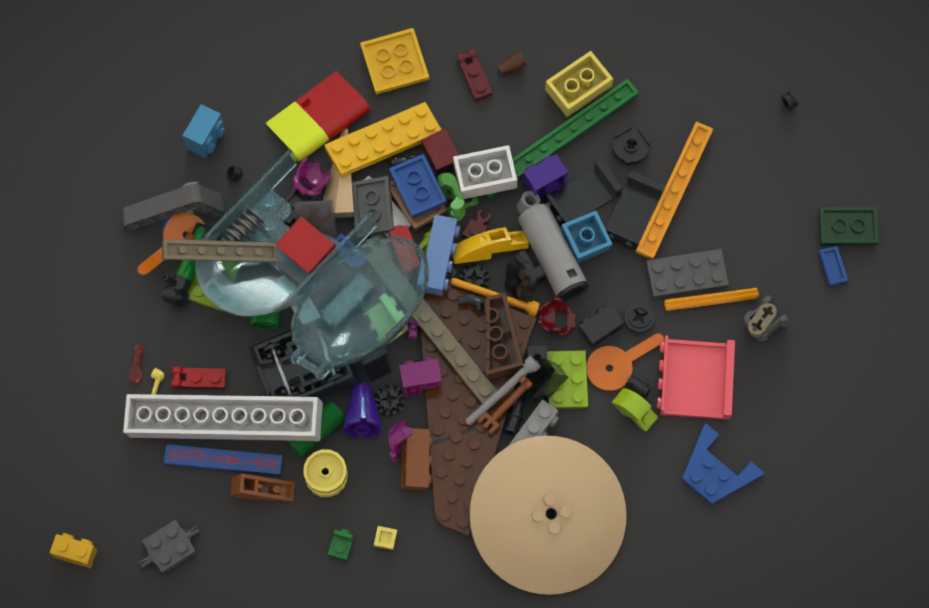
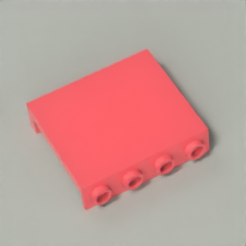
(696, 379)

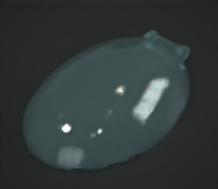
(399, 280)

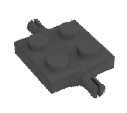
(169, 546)

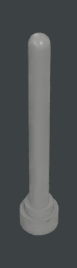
(529, 366)

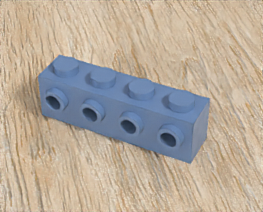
(439, 252)

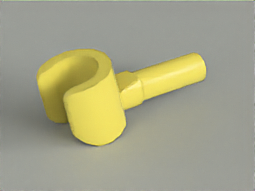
(158, 375)

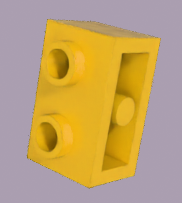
(73, 551)

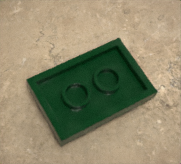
(848, 226)

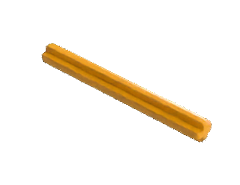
(711, 299)

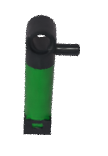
(177, 290)

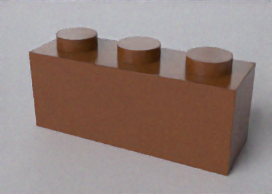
(416, 460)

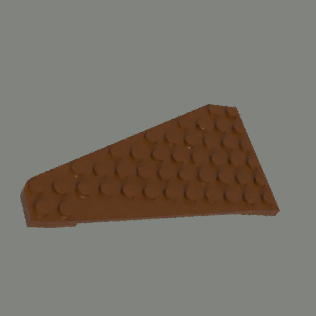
(463, 457)

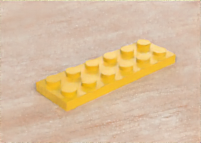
(382, 139)

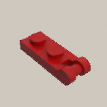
(199, 378)

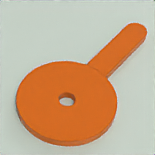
(172, 231)
(619, 360)

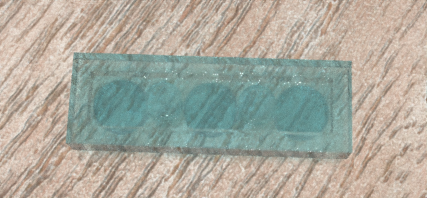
(346, 299)

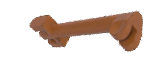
(492, 419)

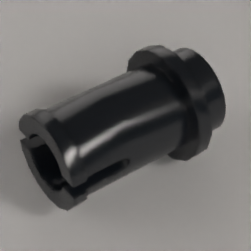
(398, 160)
(638, 386)

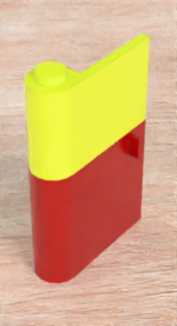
(318, 116)

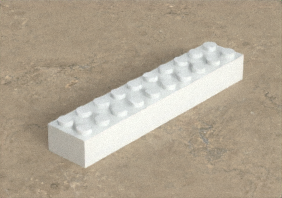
(223, 417)

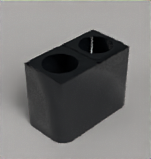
(550, 383)

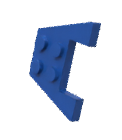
(710, 476)

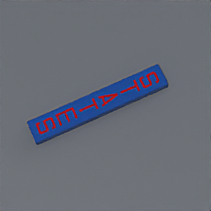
(223, 460)

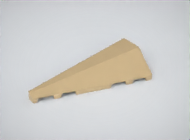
(340, 191)

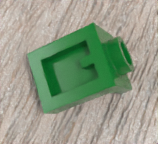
(341, 544)

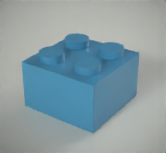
(204, 131)
(586, 236)

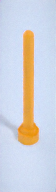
(530, 307)

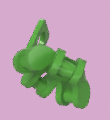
(458, 206)

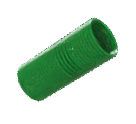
(330, 420)

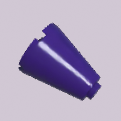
(362, 413)

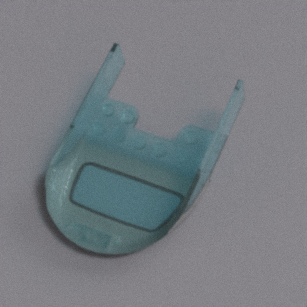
(260, 286)

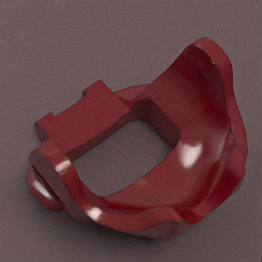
(548, 316)

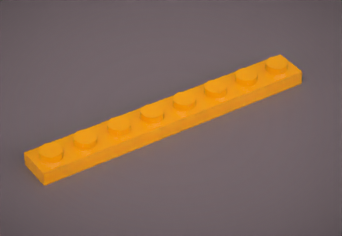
(674, 190)

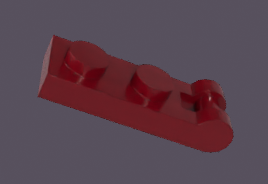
(474, 75)

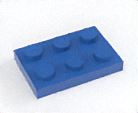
(417, 186)

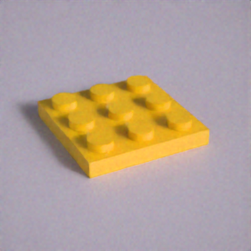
(394, 61)

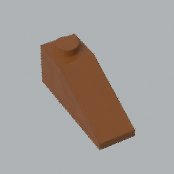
(261, 488)

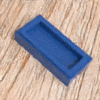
(833, 266)

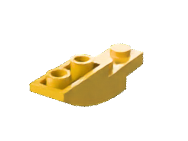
(484, 244)

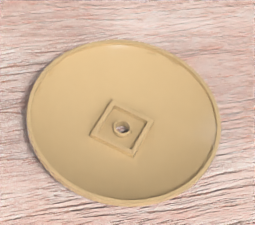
(512, 522)

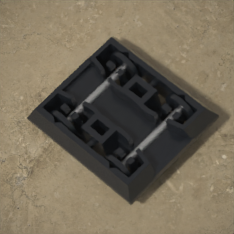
(284, 377)

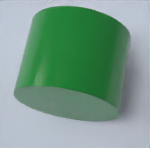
(266, 321)

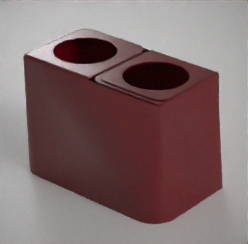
(440, 151)

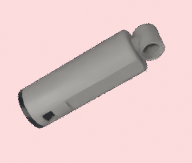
(550, 247)

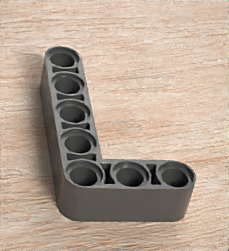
(173, 203)

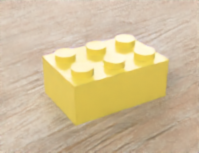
(579, 84)

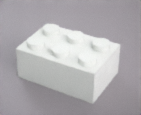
(485, 172)

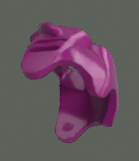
(312, 175)
(396, 435)

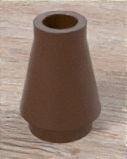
(512, 63)

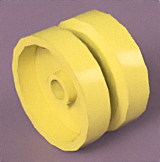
(329, 484)

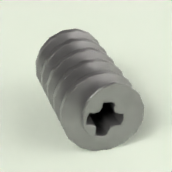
(243, 226)

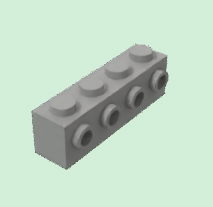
(538, 422)

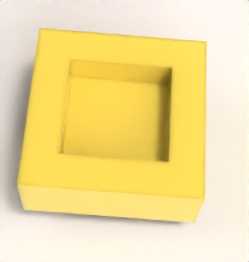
(385, 538)

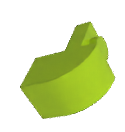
(635, 407)

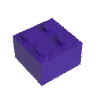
(545, 176)

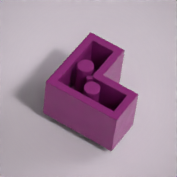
(420, 376)

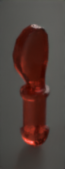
(135, 372)

